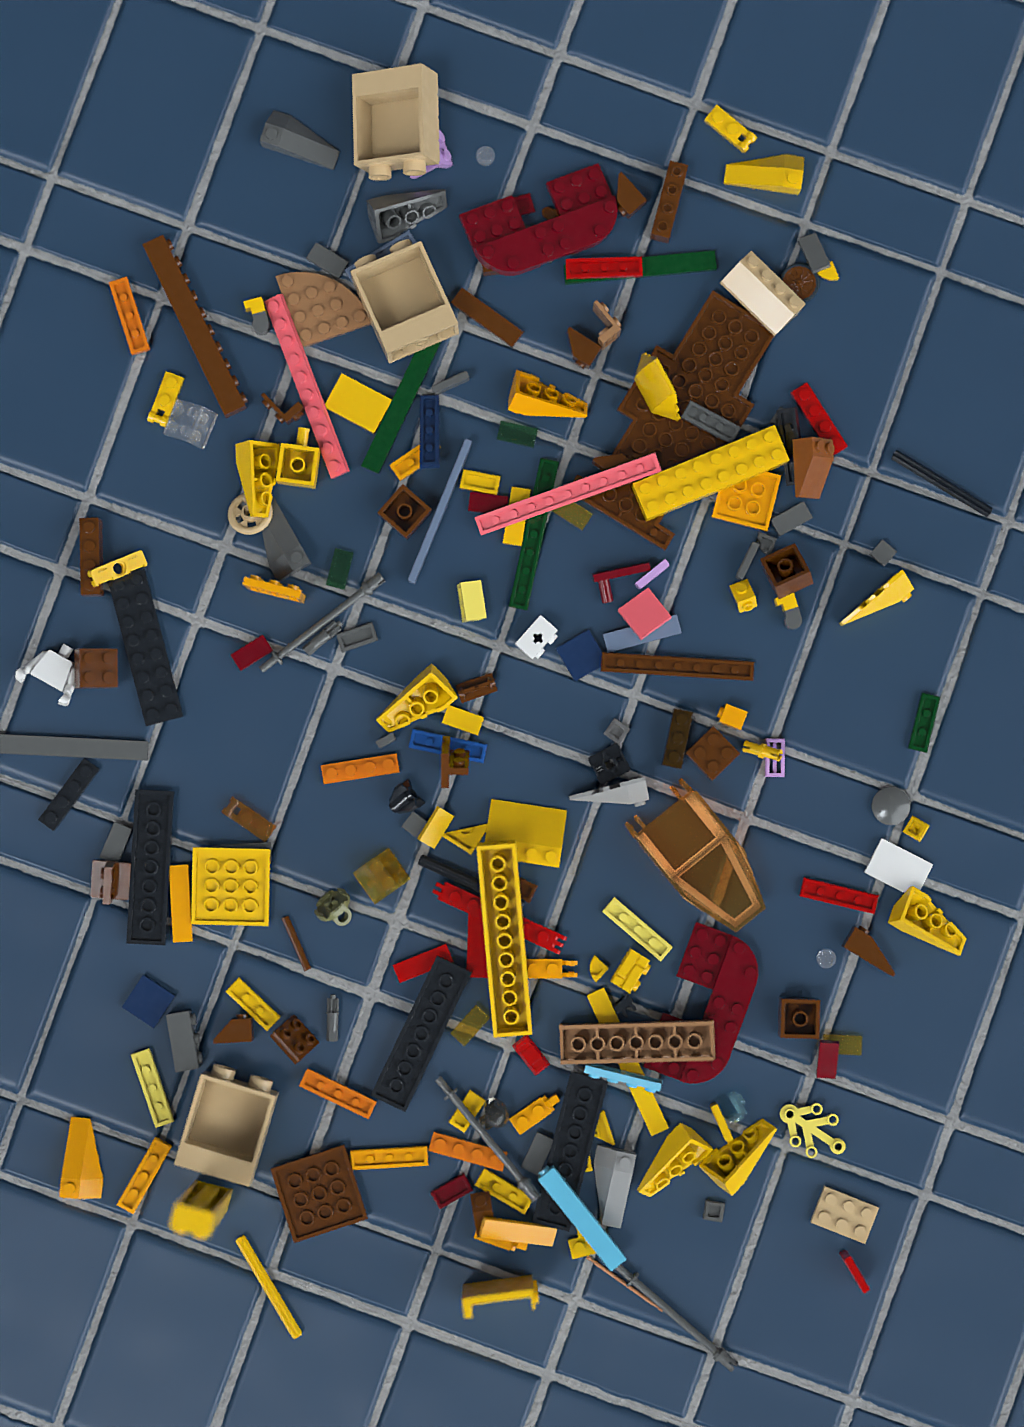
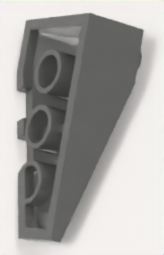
(294, 139)
(398, 212)
(282, 546)

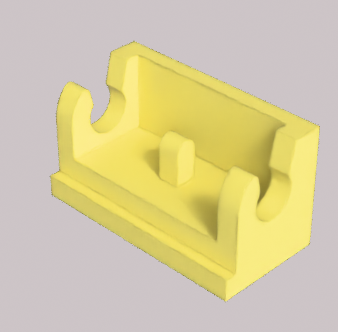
(471, 601)

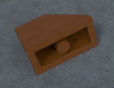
(628, 199)
(582, 349)
(611, 461)
(237, 1030)
(481, 1208)

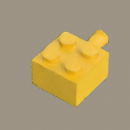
(298, 462)

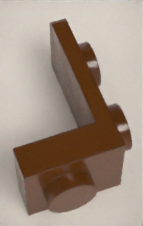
(292, 414)

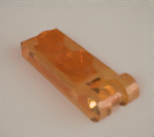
(249, 819)

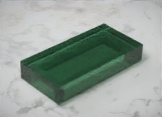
(517, 434)
(339, 569)

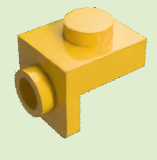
(743, 595)

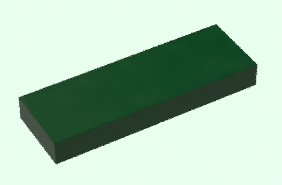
(924, 722)

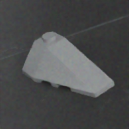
(627, 792)
(613, 1178)

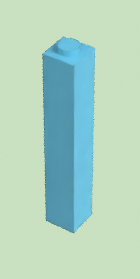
(581, 1217)

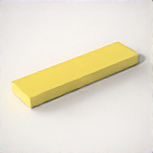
(637, 929)
(152, 1087)

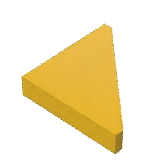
(466, 838)
(603, 1129)

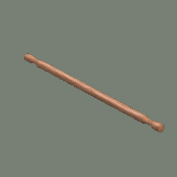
(623, 1282)

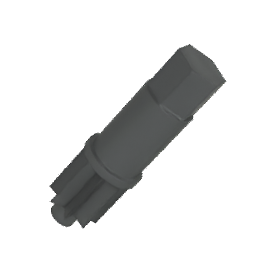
(320, 639)
(332, 1018)

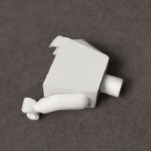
(54, 670)

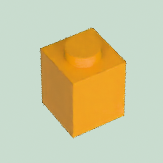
(731, 716)

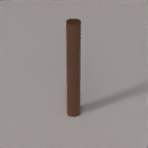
(296, 943)

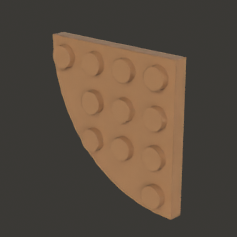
(321, 306)

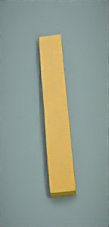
(645, 1100)

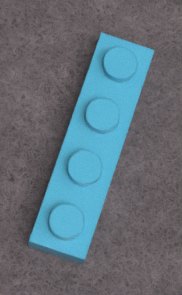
(631, 1079)

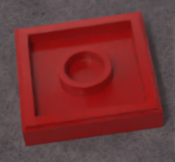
(854, 1271)

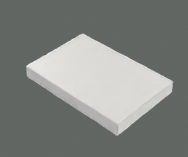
(897, 867)

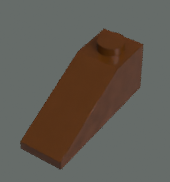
(866, 948)

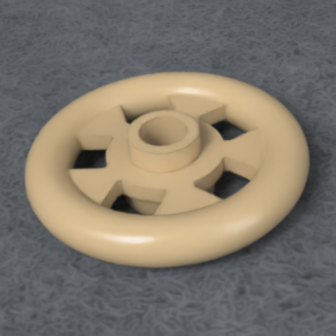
(242, 527)

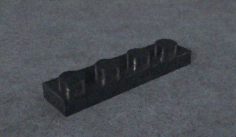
(789, 430)
(69, 794)

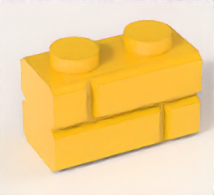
(630, 971)

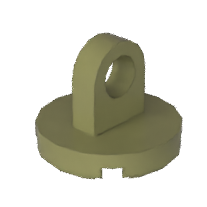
(333, 905)

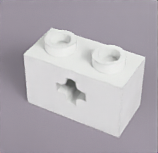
(542, 627)

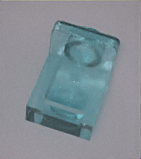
(738, 1102)

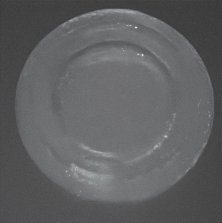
(485, 155)
(826, 958)

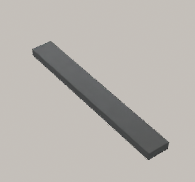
(74, 747)

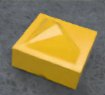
(916, 828)

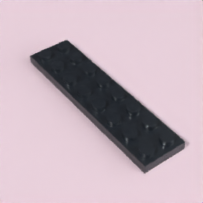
(145, 648)
(150, 867)
(421, 1033)
(572, 1143)

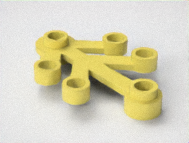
(809, 1127)

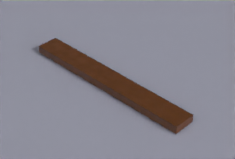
(677, 666)

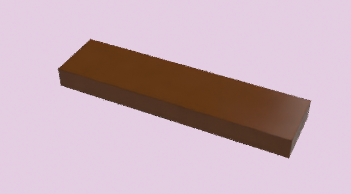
(487, 317)

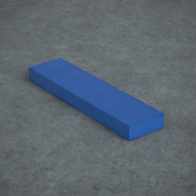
(433, 743)

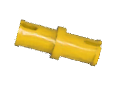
(762, 750)

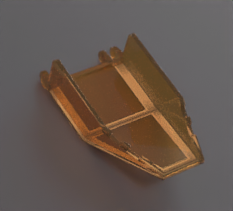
(701, 859)

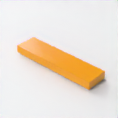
(180, 903)
(389, 1157)
(144, 1175)
(517, 1231)

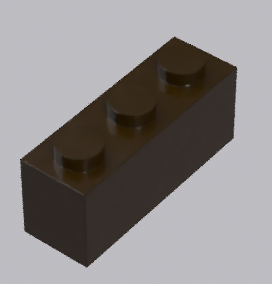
(677, 738)

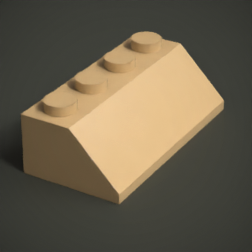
(763, 293)

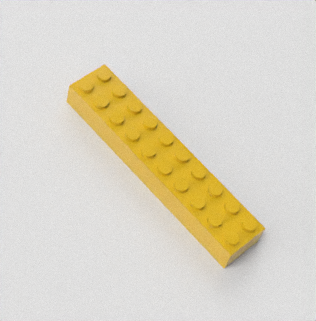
(504, 938)

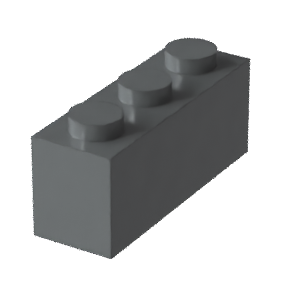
(184, 1040)

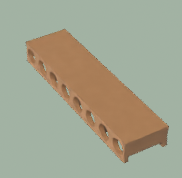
(637, 1042)

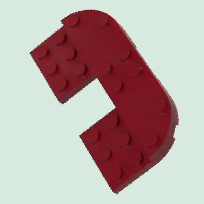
(584, 220)
(731, 971)

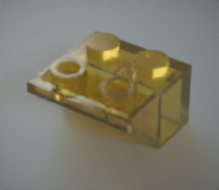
(381, 876)

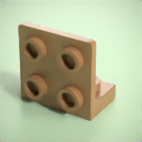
(612, 325)

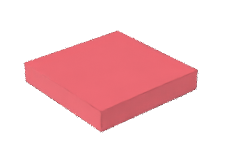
(644, 613)

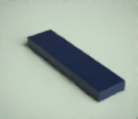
(429, 432)

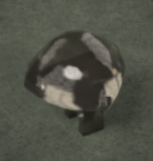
(495, 1114)

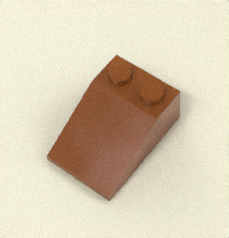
(811, 465)

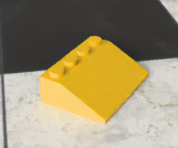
(535, 829)

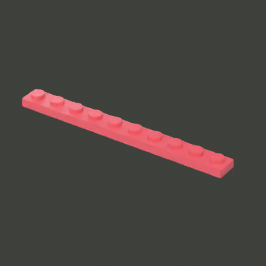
(306, 386)
(568, 494)

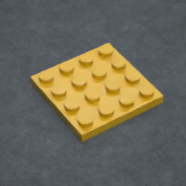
(230, 886)

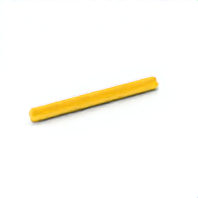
(268, 1287)

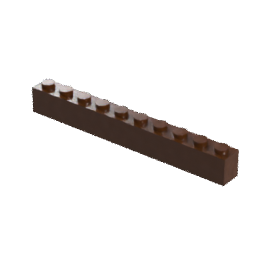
(193, 323)

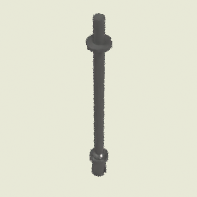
(366, 589)
(523, 1182)
(719, 1353)

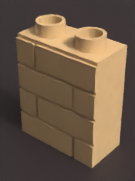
(395, 120)
(404, 300)
(227, 1125)

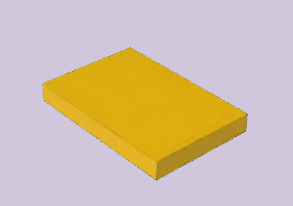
(358, 403)

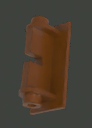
(476, 688)

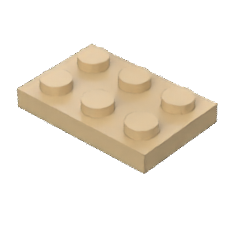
(844, 1214)

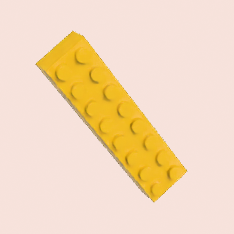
(710, 473)
(200, 1209)

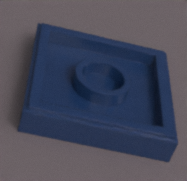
(580, 655)
(148, 1001)

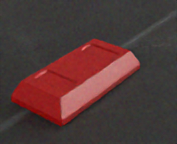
(531, 1054)

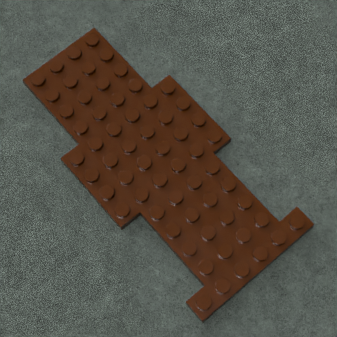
(706, 369)

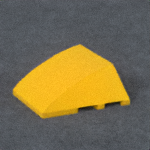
(656, 387)

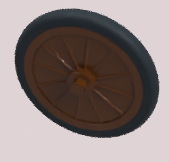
(801, 281)

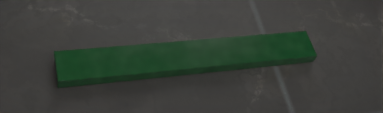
(665, 265)
(399, 408)
(532, 539)

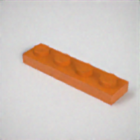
(129, 316)
(360, 768)
(338, 1093)
(465, 1151)

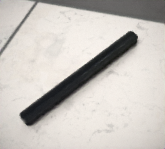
(941, 483)
(452, 873)

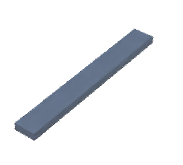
(440, 511)

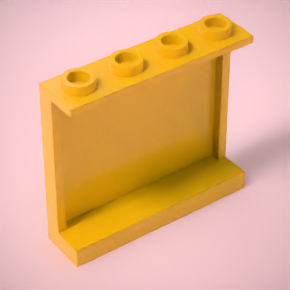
(497, 1291)

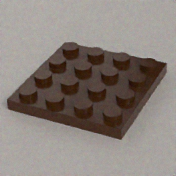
(319, 1193)

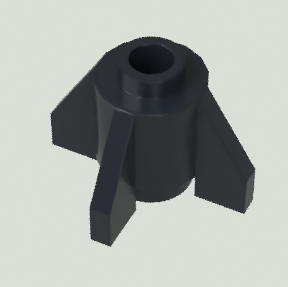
(404, 798)

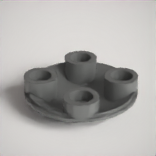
(890, 806)

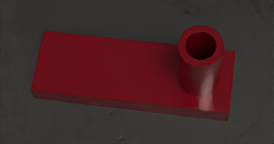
(604, 576)

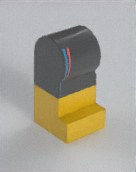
(261, 322)
(791, 611)

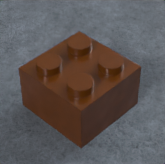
(404, 512)
(786, 571)
(96, 668)
(712, 753)
(799, 1018)

